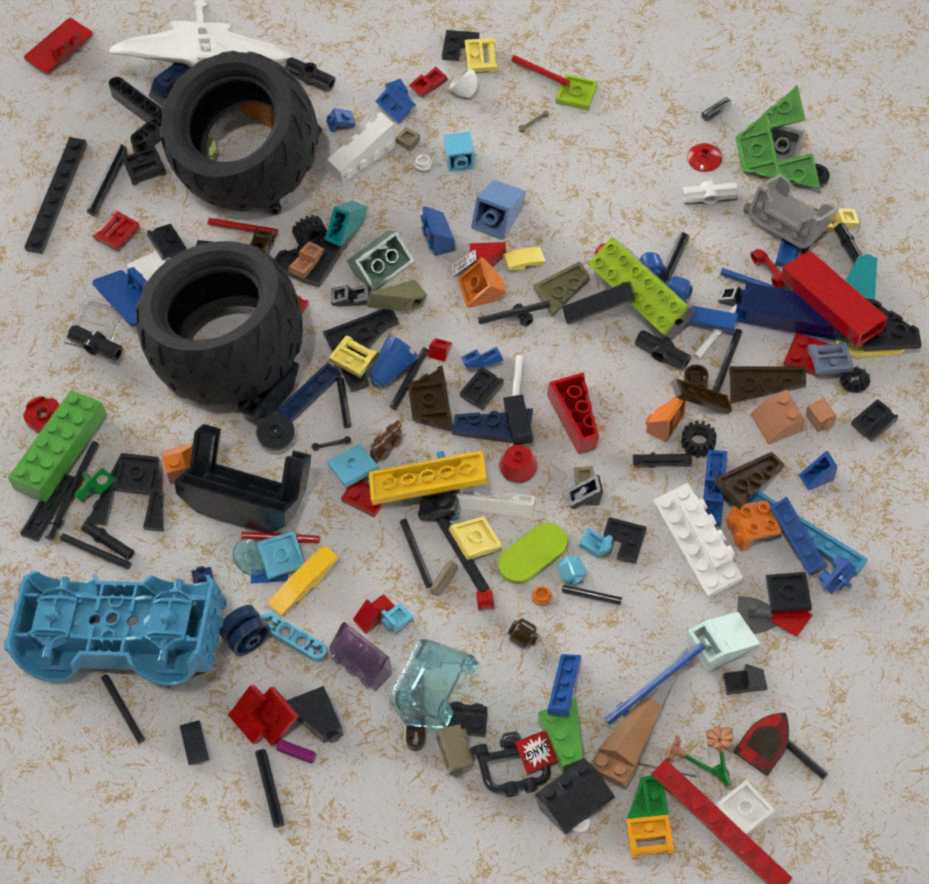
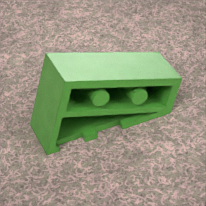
(563, 736)

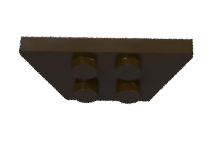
(430, 400)

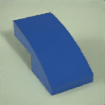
(475, 360)

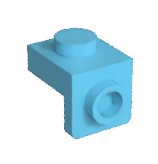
(595, 543)
(396, 618)

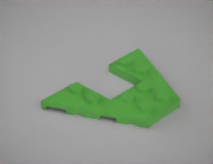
(758, 148)

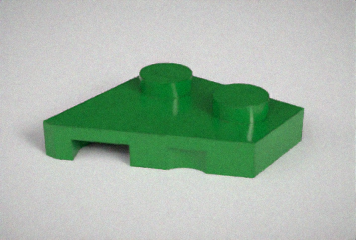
(648, 799)

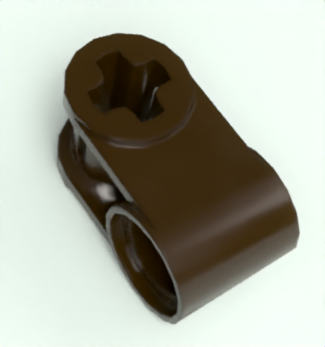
(263, 240)

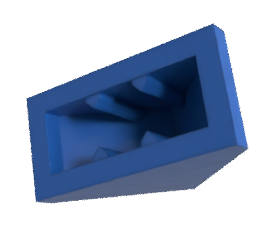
(819, 472)

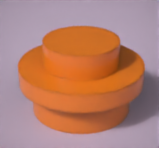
(541, 595)

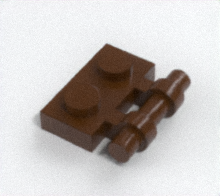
(388, 440)

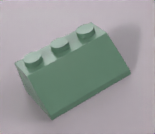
(380, 260)

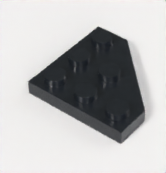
(320, 270)
(896, 333)

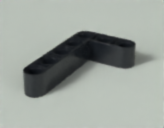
(141, 106)

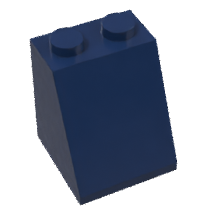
(164, 82)

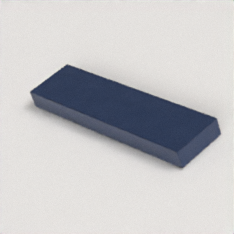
(309, 392)

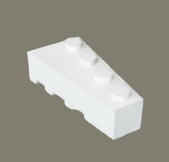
(363, 148)

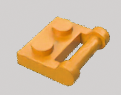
(649, 829)

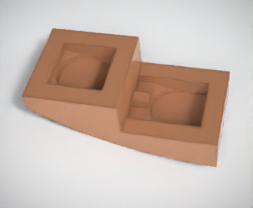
(307, 259)

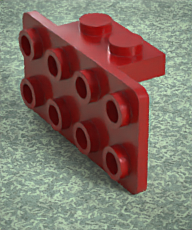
(58, 45)

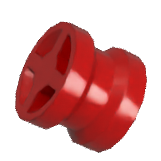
(484, 600)

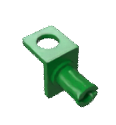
(92, 484)

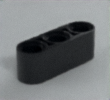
(518, 420)

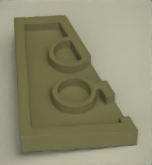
(561, 286)

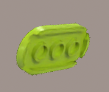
(532, 553)

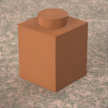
(821, 415)

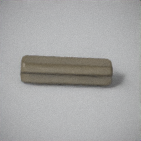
(443, 578)

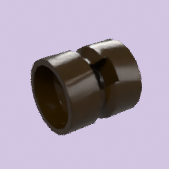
(696, 375)

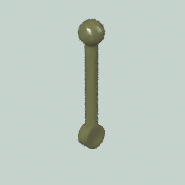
(522, 127)

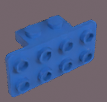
(122, 292)

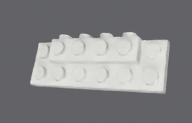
(699, 539)

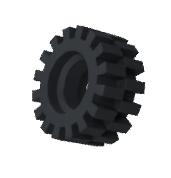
(309, 229)
(698, 429)

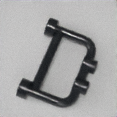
(510, 788)

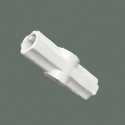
(709, 192)

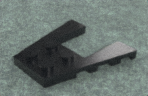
(134, 475)

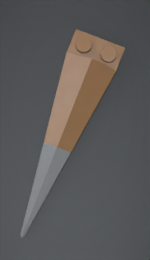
(623, 749)

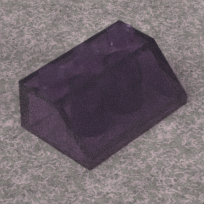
(360, 657)

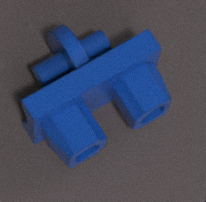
(839, 577)

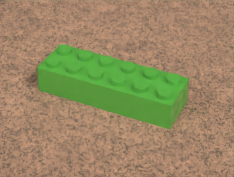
(57, 446)

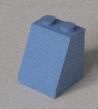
(497, 209)

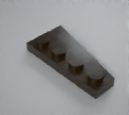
(760, 381)
(749, 478)

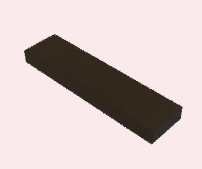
(701, 396)

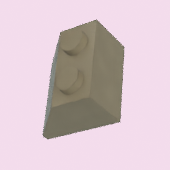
(454, 748)

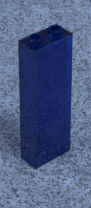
(783, 311)

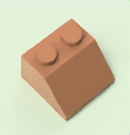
(778, 417)

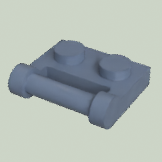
(831, 363)

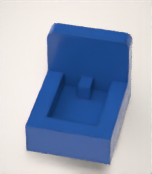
(341, 118)

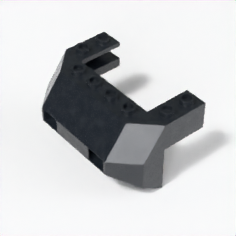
(238, 494)

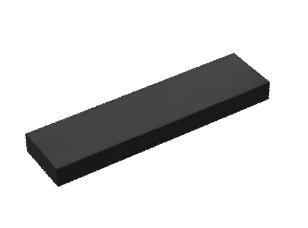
(599, 302)
(45, 511)

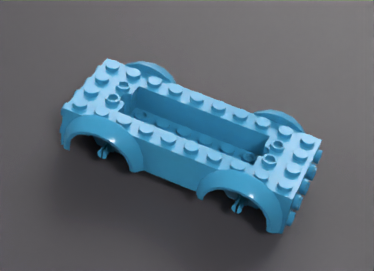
(167, 646)

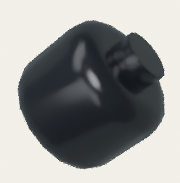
(508, 740)

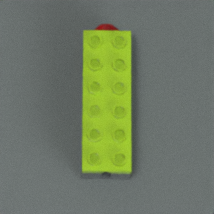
(653, 296)

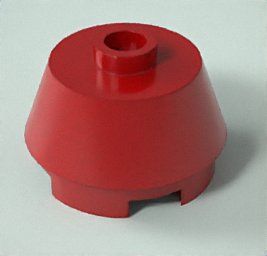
(518, 464)

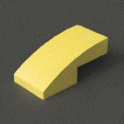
(845, 216)
(524, 257)

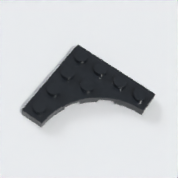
(363, 331)

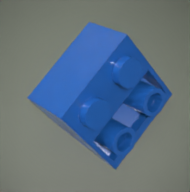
(437, 231)

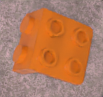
(752, 523)

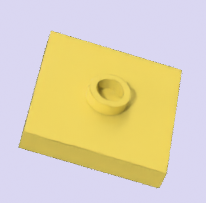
(475, 537)

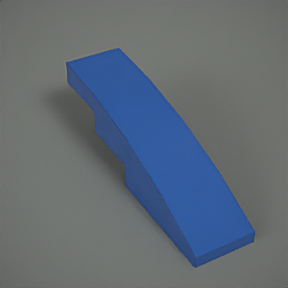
(712, 494)

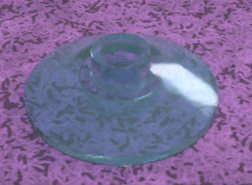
(247, 550)

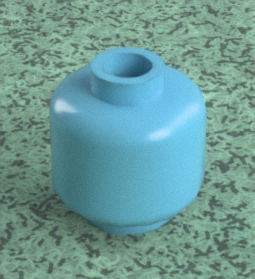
(571, 570)

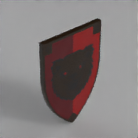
(765, 742)

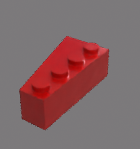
(574, 410)

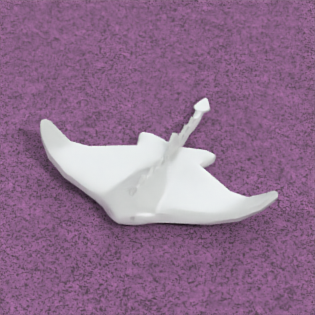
(195, 41)

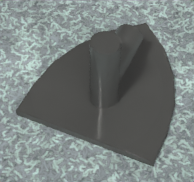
(755, 614)

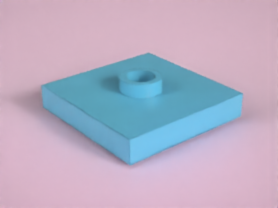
(352, 465)
(280, 555)

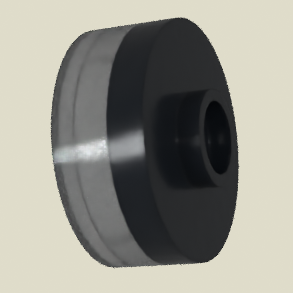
(276, 434)

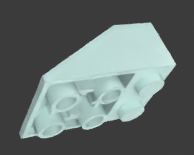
(723, 638)

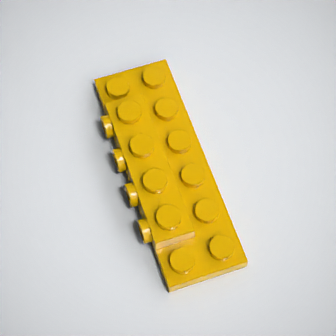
(427, 477)

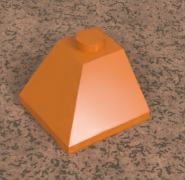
(481, 284)
(666, 419)
(177, 461)

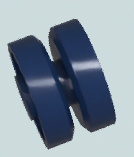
(244, 630)

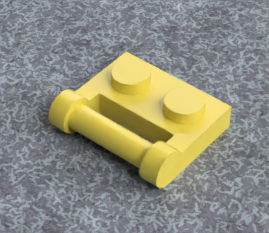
(475, 55)
(350, 360)

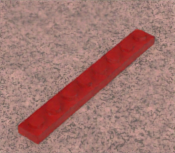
(720, 824)

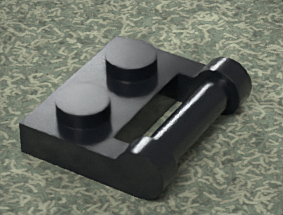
(143, 160)

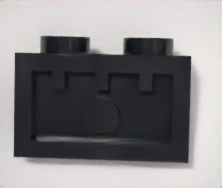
(470, 717)

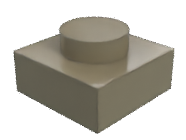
(407, 138)
(582, 474)

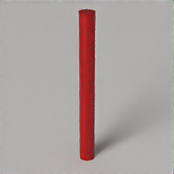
(540, 70)
(240, 226)
(262, 536)

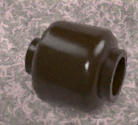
(523, 633)

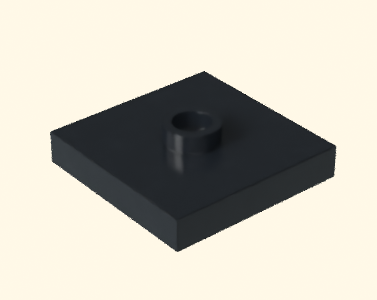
(788, 592)

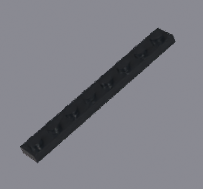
(55, 195)

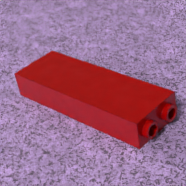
(833, 298)

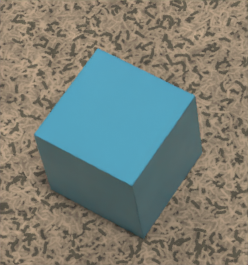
(459, 151)

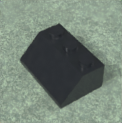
(574, 796)

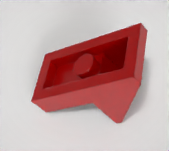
(370, 613)

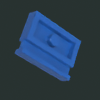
(395, 103)

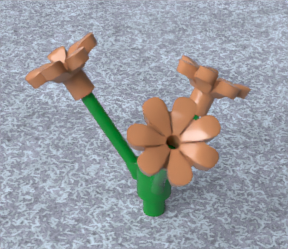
(718, 739)

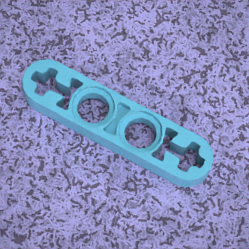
(292, 638)

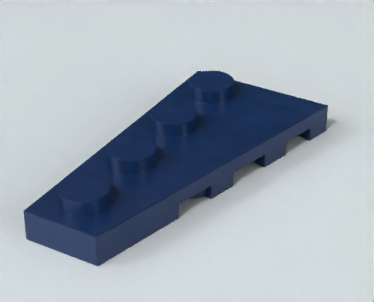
(486, 426)

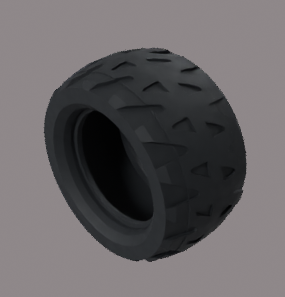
(210, 91)
(207, 281)

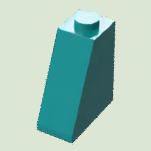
(345, 221)
(863, 276)

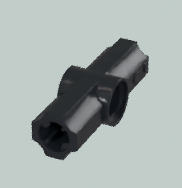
(310, 73)
(94, 342)
(662, 349)

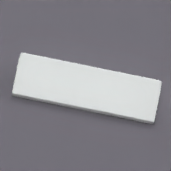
(496, 502)

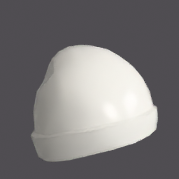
(465, 84)

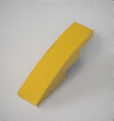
(303, 580)

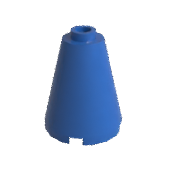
(391, 361)

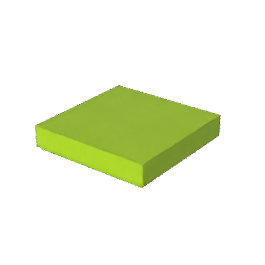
(578, 93)

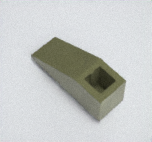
(399, 297)

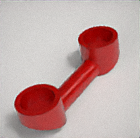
(759, 256)

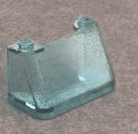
(428, 682)

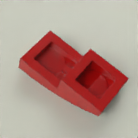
(425, 84)

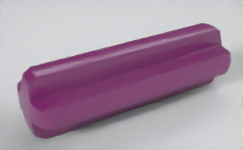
(296, 751)

